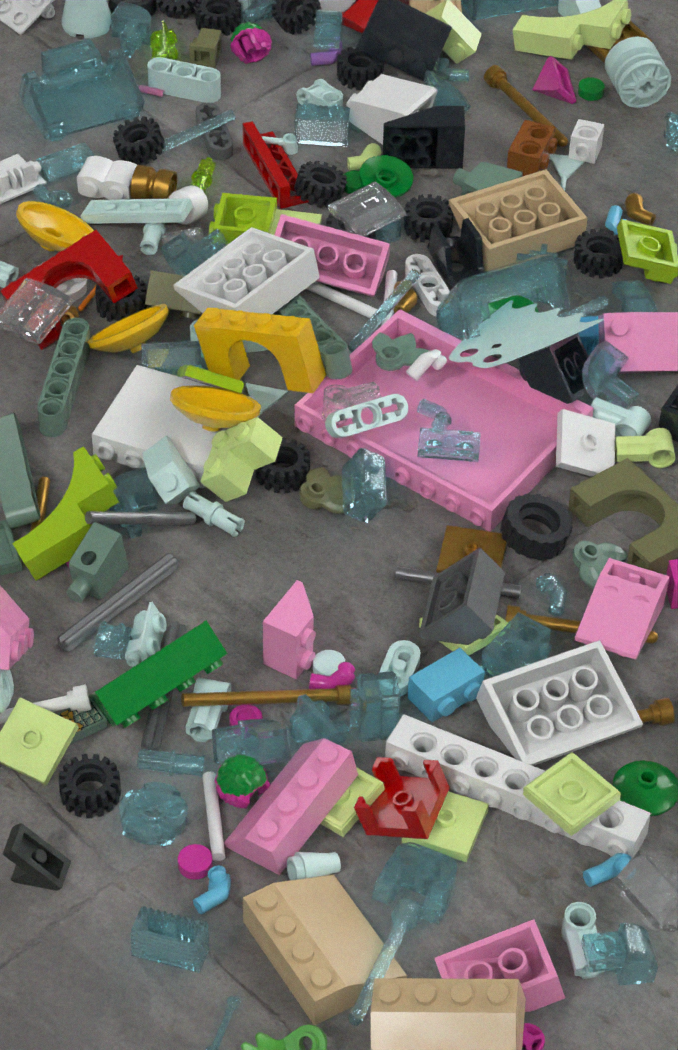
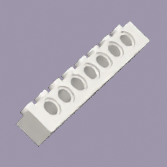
(500, 783)

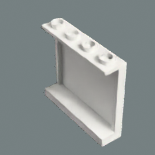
(146, 415)

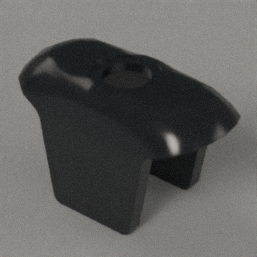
(453, 249)

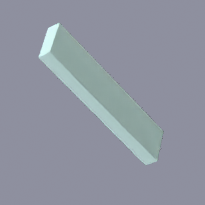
(137, 211)

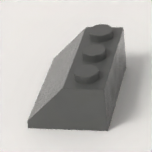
(463, 600)

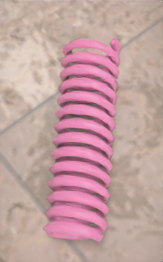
(149, 90)

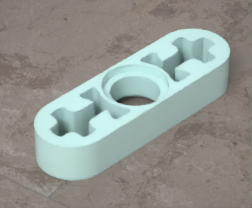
(355, 413)

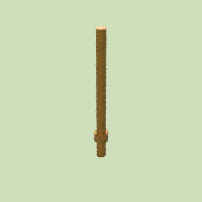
(339, 695)

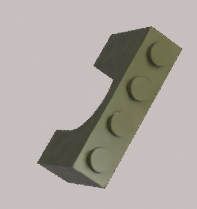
(630, 489)

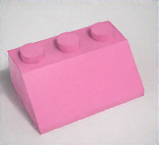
(14, 631)

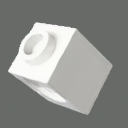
(586, 141)

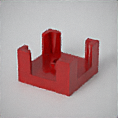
(407, 804)

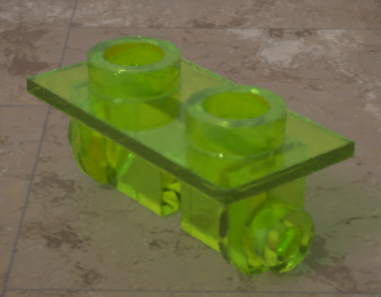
(163, 43)

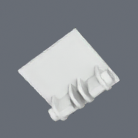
(22, 13)
(18, 177)

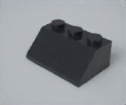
(403, 37)
(557, 369)

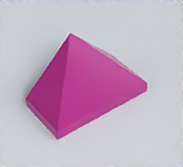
(555, 81)

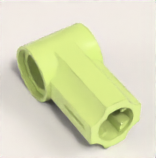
(654, 447)

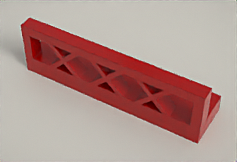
(268, 168)

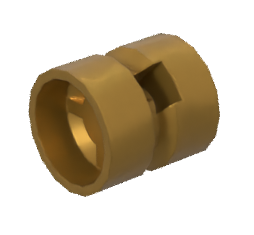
(150, 184)

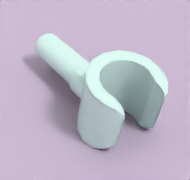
(288, 142)

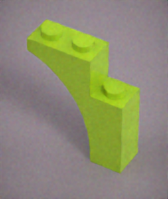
(65, 528)

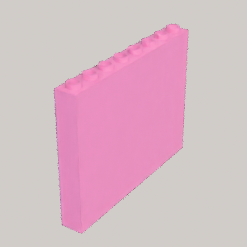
(513, 421)

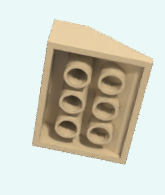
(521, 217)
(315, 942)
(447, 1014)

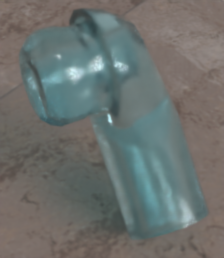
(450, 74)
(56, 197)
(551, 584)

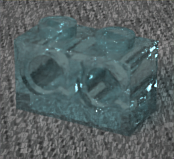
(516, 646)

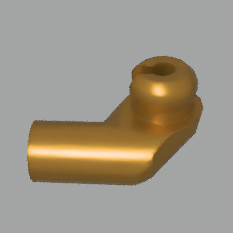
(635, 209)
(407, 302)

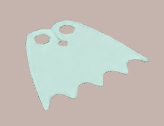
(520, 334)

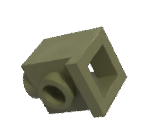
(206, 48)

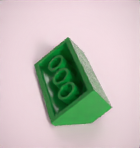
(159, 674)

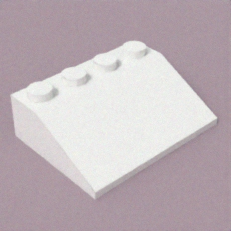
(251, 274)
(558, 704)

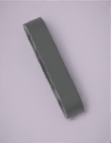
(212, 139)

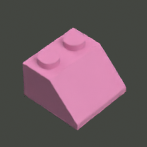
(290, 633)

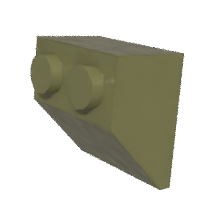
(162, 291)

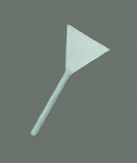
(564, 167)
(265, 395)

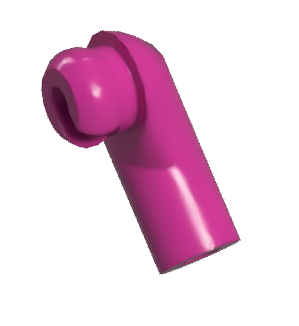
(342, 676)

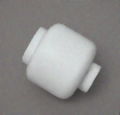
(198, 200)

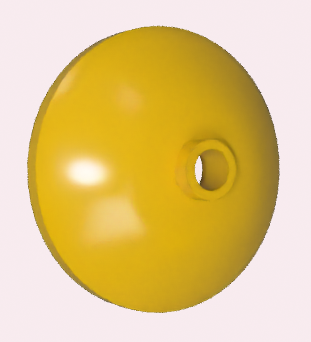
(51, 225)
(130, 331)
(214, 406)

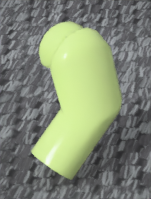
(356, 162)

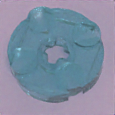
(153, 830)

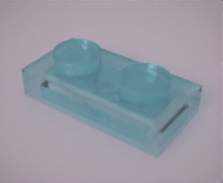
(64, 162)
(449, 444)

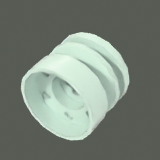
(637, 72)

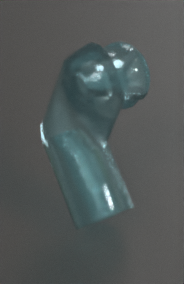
(436, 412)

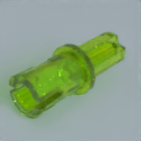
(203, 175)

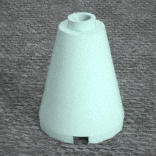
(86, 18)

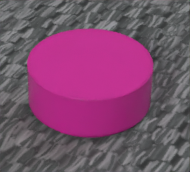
(244, 712)
(194, 861)

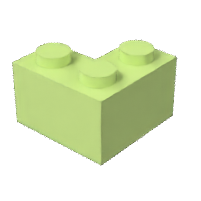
(463, 35)
(236, 456)

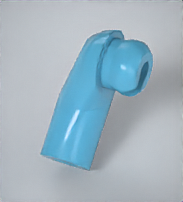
(613, 218)
(606, 870)
(217, 890)

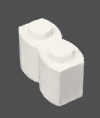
(105, 178)

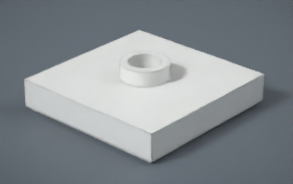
(584, 443)

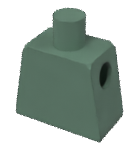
(483, 176)
(97, 563)

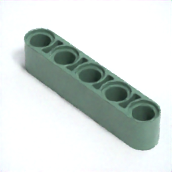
(331, 346)
(63, 377)
(16, 479)

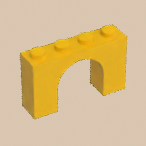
(286, 337)

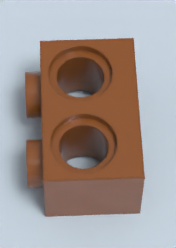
(532, 148)

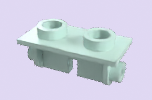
(146, 635)

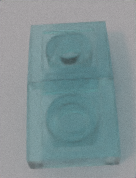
(633, 296)

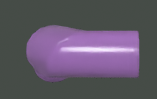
(325, 58)

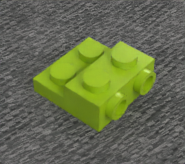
(240, 212)
(649, 249)

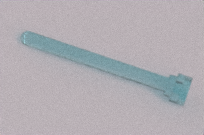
(404, 918)

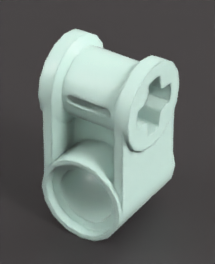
(320, 94)

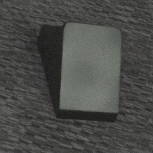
(35, 860)

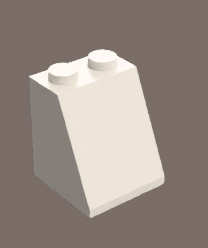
(387, 100)

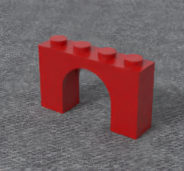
(88, 259)

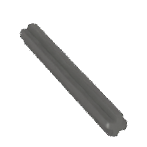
(117, 602)
(157, 718)

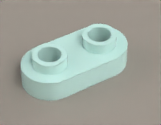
(395, 662)

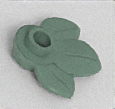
(396, 352)
(592, 558)

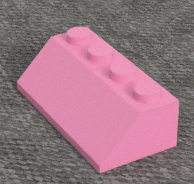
(341, 256)
(294, 804)

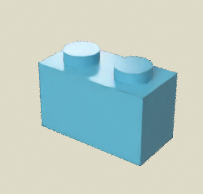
(445, 685)

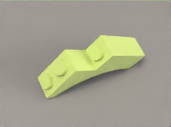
(566, 35)

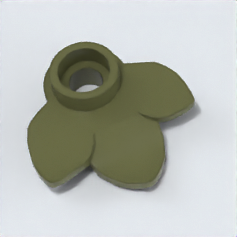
(322, 491)

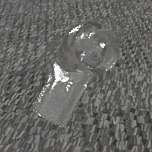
(194, 234)

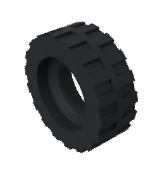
(531, 543)

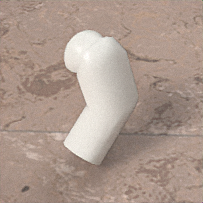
(424, 361)

